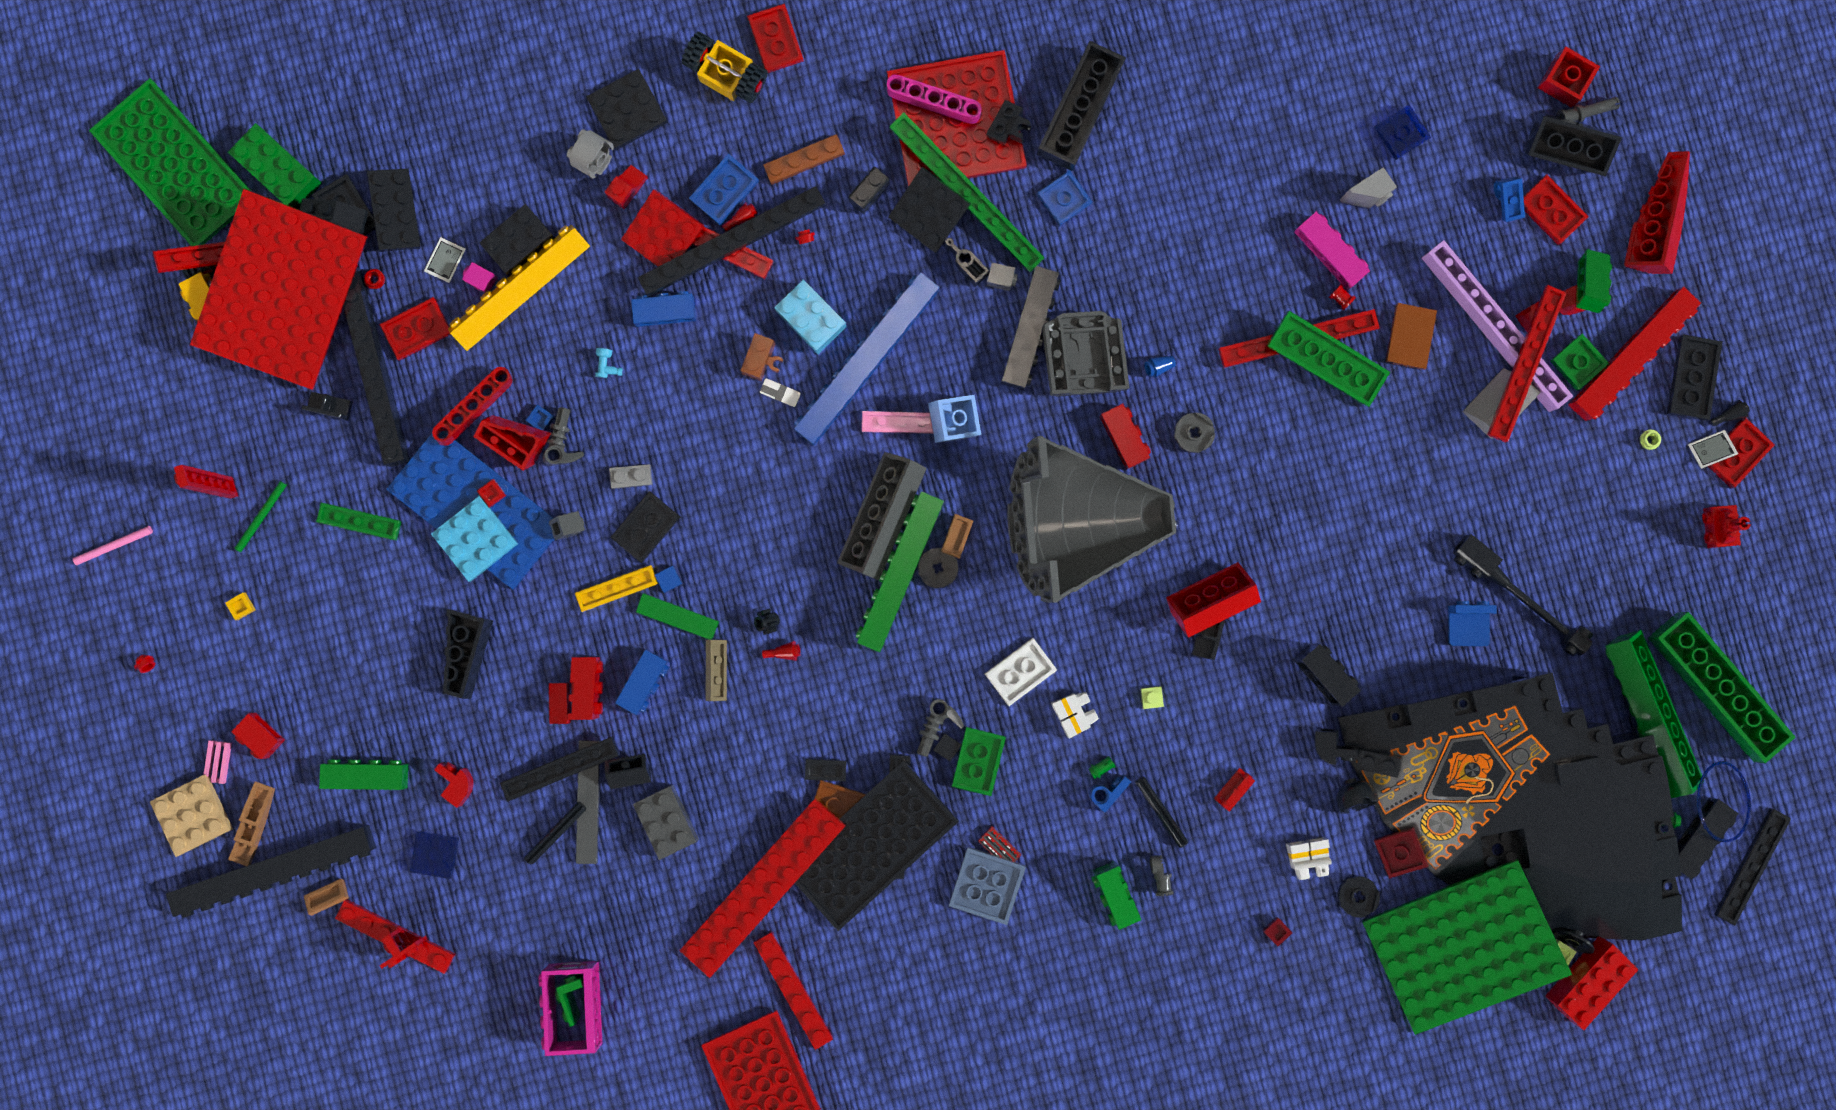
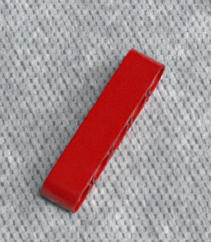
(470, 416)

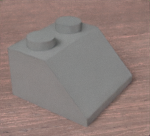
(1371, 191)

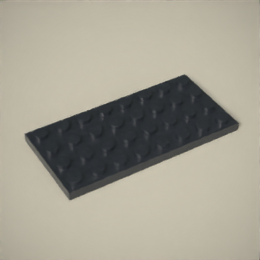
(879, 842)

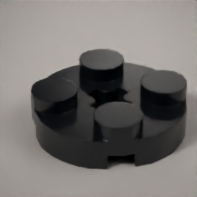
(927, 573)
(1364, 906)

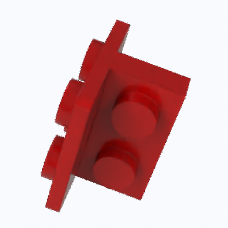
(398, 945)

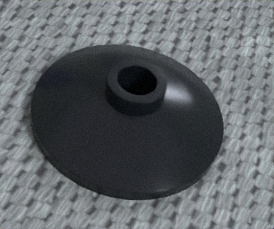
(1574, 940)

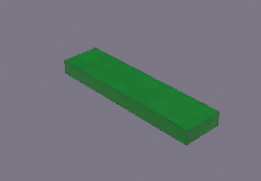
(358, 521)
(677, 616)

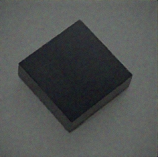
(947, 747)

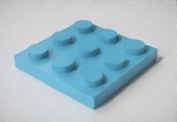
(474, 539)

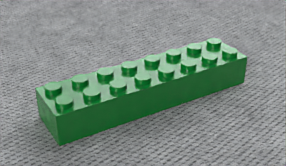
(900, 571)
(1721, 687)
(1654, 710)

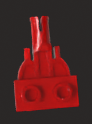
(1723, 526)

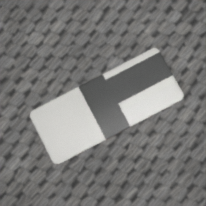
(780, 392)

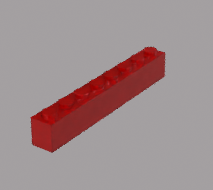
(1634, 354)

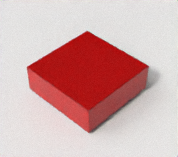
(491, 493)

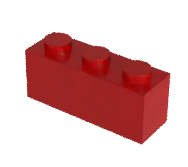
(1125, 436)

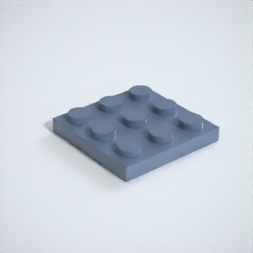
(987, 885)

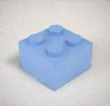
(954, 418)

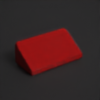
(559, 703)

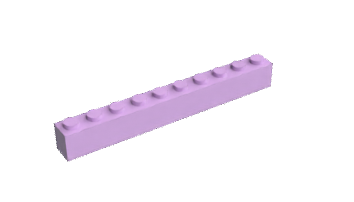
(1492, 320)

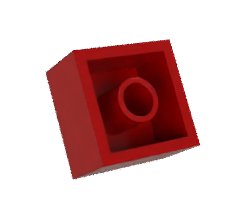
(1568, 77)

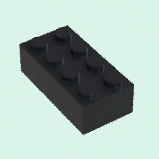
(1572, 144)

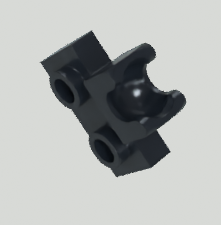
(1008, 124)

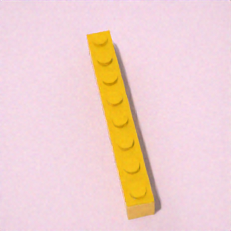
(518, 287)

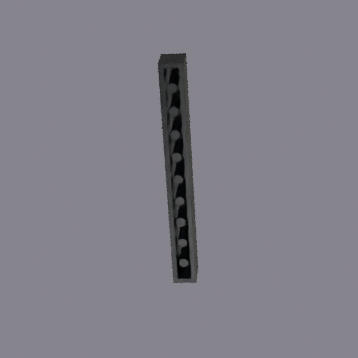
(374, 373)
(269, 871)

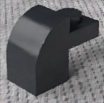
(1328, 749)

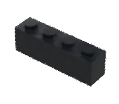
(1696, 844)

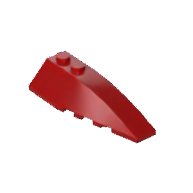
(1658, 230)

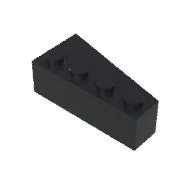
(464, 652)

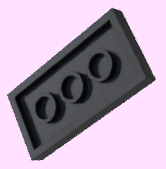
(393, 210)
(1694, 377)

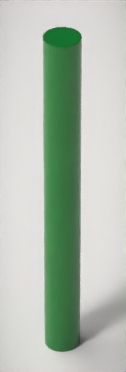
(260, 516)

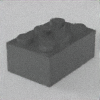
(666, 822)

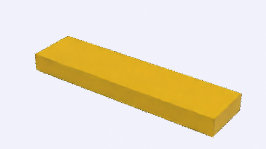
(616, 588)

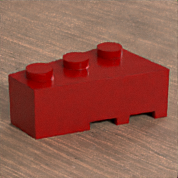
(512, 440)
(586, 688)

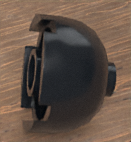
(1356, 795)

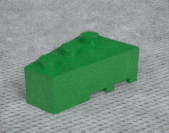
(1115, 895)

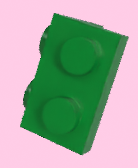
(566, 997)

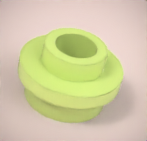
(1655, 436)

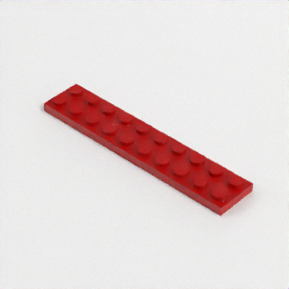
(762, 888)

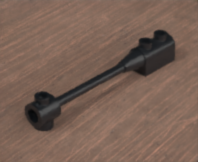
(1485, 564)

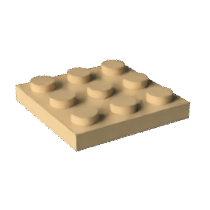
(191, 815)

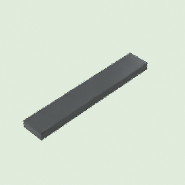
(588, 822)

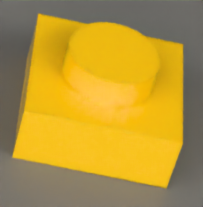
(240, 606)

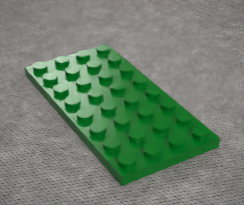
(171, 163)

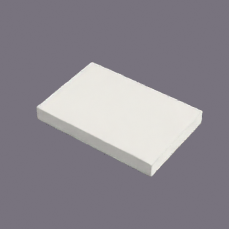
(1020, 672)

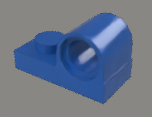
(1510, 194)
(1118, 786)

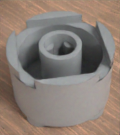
(590, 153)

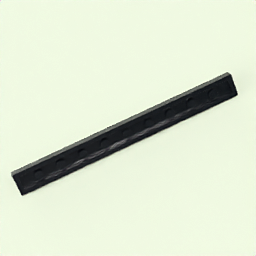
(731, 241)

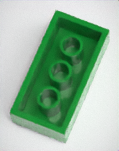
(274, 167)

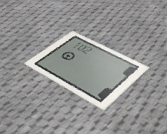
(444, 260)
(1713, 449)

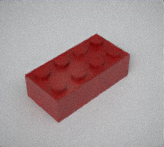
(1213, 599)
(1593, 983)

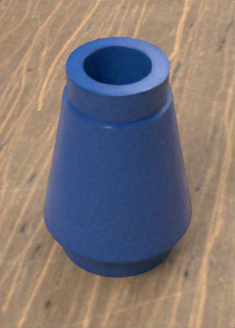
(1159, 365)

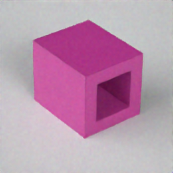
(479, 278)

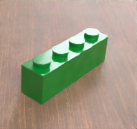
(360, 775)

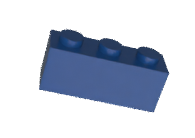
(663, 309)
(643, 682)

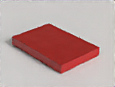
(775, 38)
(1553, 210)
(415, 328)
(1751, 448)

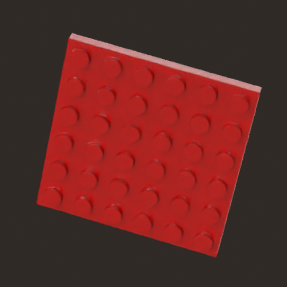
(976, 77)

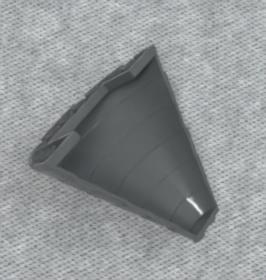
(1079, 518)

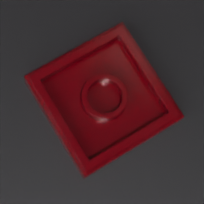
(1401, 852)

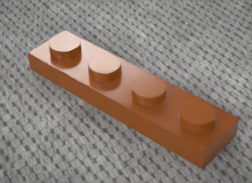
(804, 159)

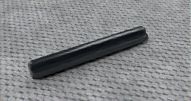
(1161, 812)
(549, 839)

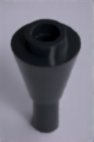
(1736, 411)

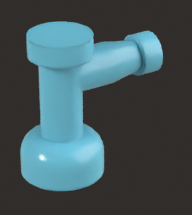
(603, 369)

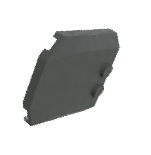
(1085, 354)

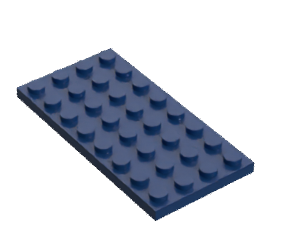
(446, 480)

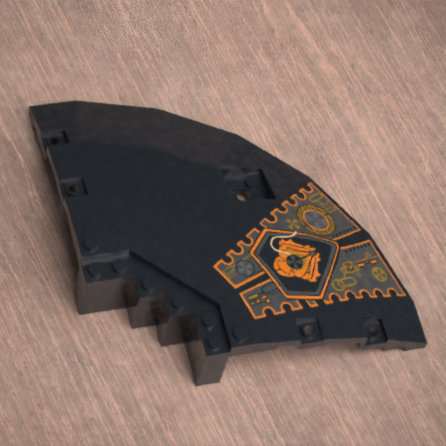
(1492, 779)

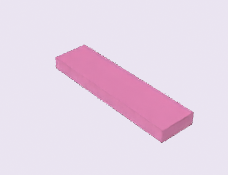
(896, 422)

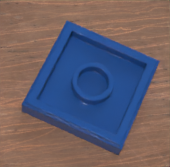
(1064, 198)

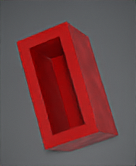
(257, 736)

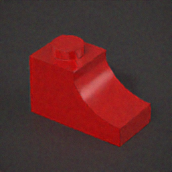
(625, 186)

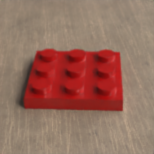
(662, 230)

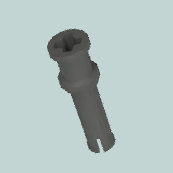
(1579, 112)

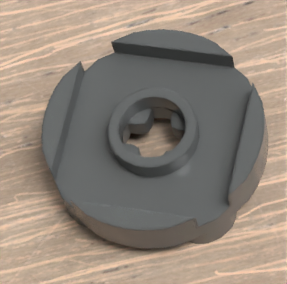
(1205, 432)

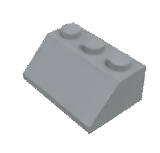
(1485, 404)

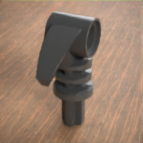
(556, 443)
(932, 725)

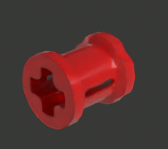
(1342, 297)

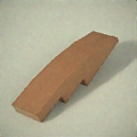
(252, 823)

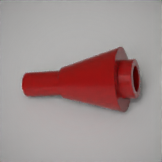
(744, 214)
(787, 651)

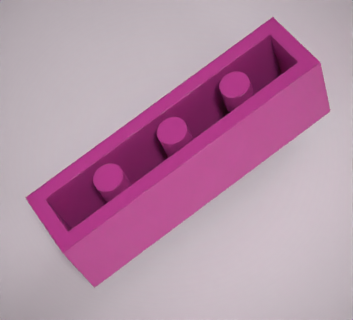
(1332, 250)

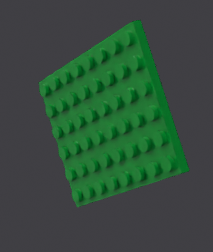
(1466, 947)

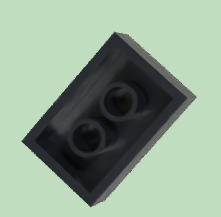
(516, 239)
(1327, 674)

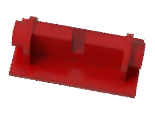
(1234, 789)

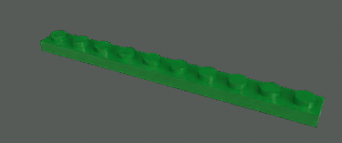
(980, 206)

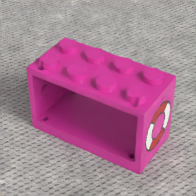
(592, 1008)

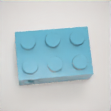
(810, 317)

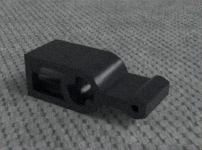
(974, 270)

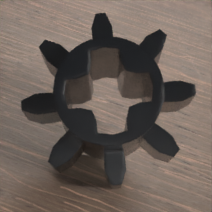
(766, 621)

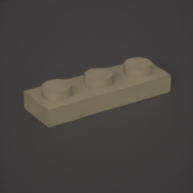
(716, 670)

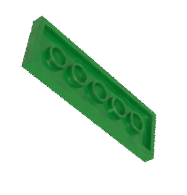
(1328, 358)

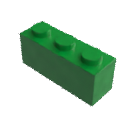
(1593, 281)

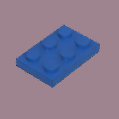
(724, 189)

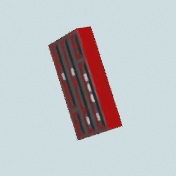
(998, 845)

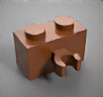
(760, 357)

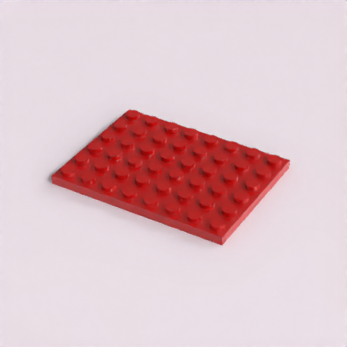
(278, 289)

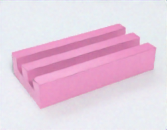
(225, 761)

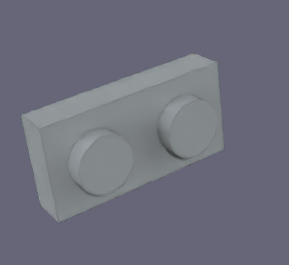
(630, 476)

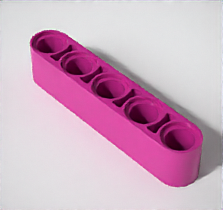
(926, 91)

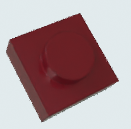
(1277, 931)

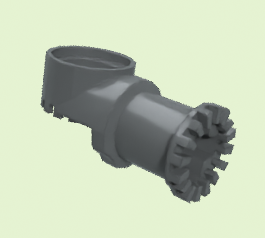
(1162, 879)

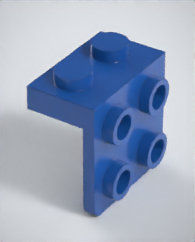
(1470, 623)

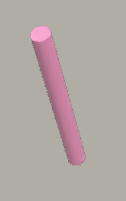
(112, 545)

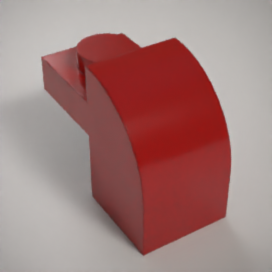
(460, 783)

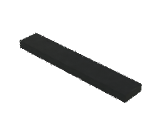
(560, 769)
(1752, 866)

